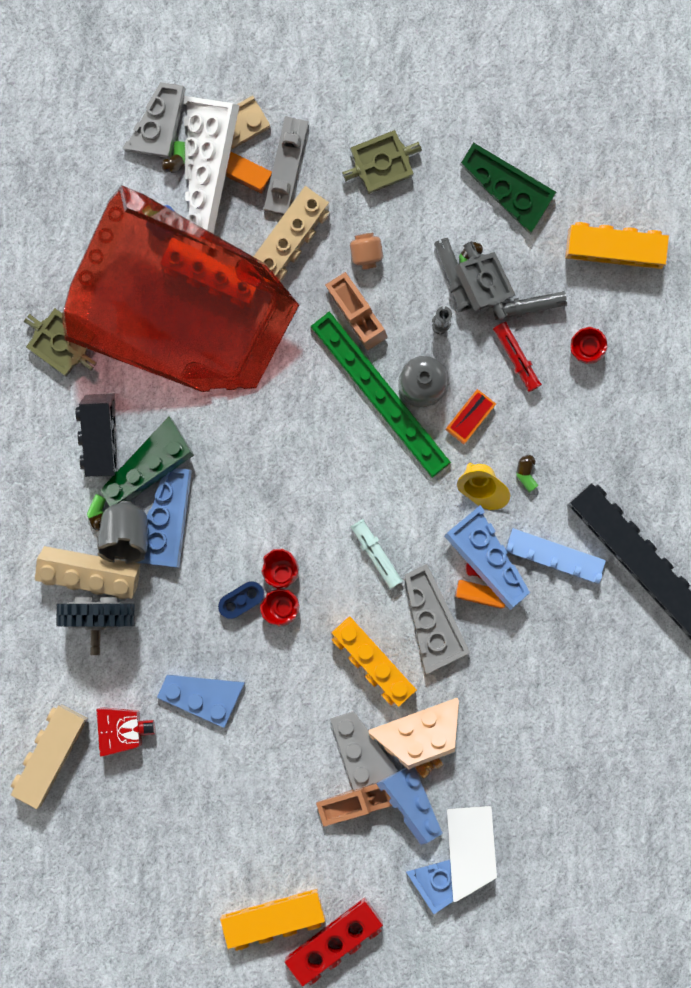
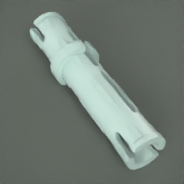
(376, 553)

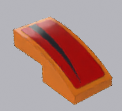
(470, 416)

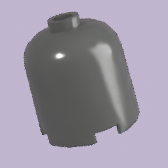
(422, 381)
(123, 533)

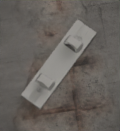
(286, 166)

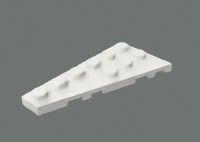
(207, 156)

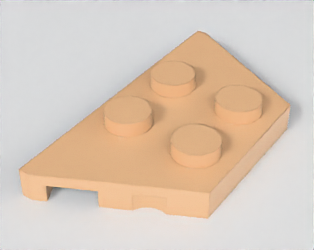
(420, 735)

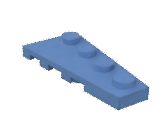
(168, 519)
(481, 549)

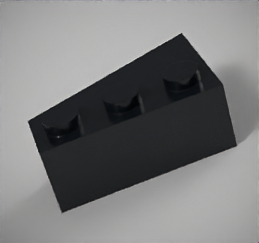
(97, 435)

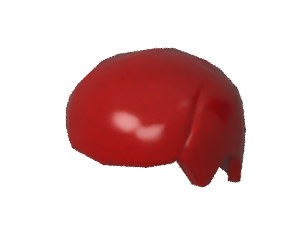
(589, 345)
(280, 568)
(280, 607)

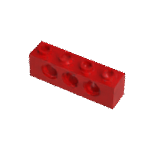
(360, 913)

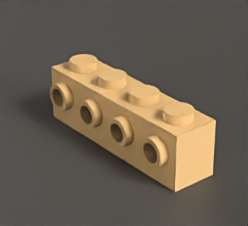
(292, 231)
(87, 572)
(49, 756)

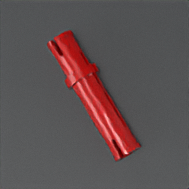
(531, 382)

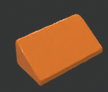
(247, 173)
(478, 594)

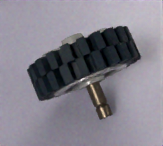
(95, 617)

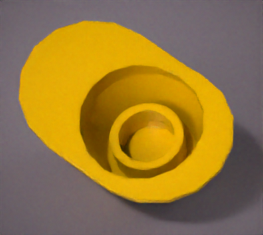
(483, 487)

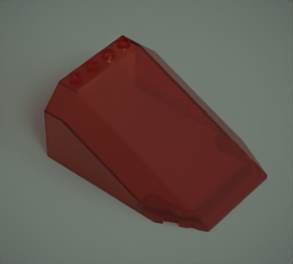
(175, 299)

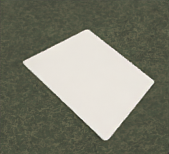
(471, 849)

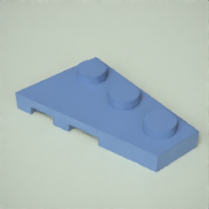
(202, 697)
(411, 799)
(434, 884)

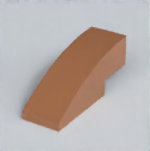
(356, 311)
(352, 804)

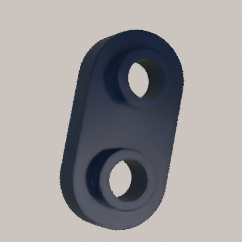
(241, 600)

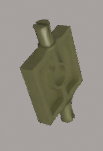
(382, 161)
(52, 347)

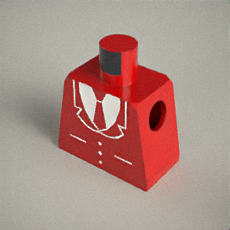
(121, 729)

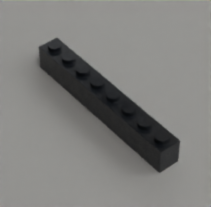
(635, 554)

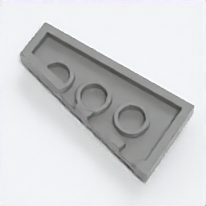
(435, 626)

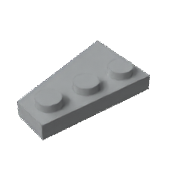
(159, 124)
(361, 754)

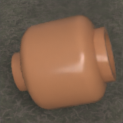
(366, 250)

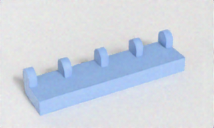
(555, 556)

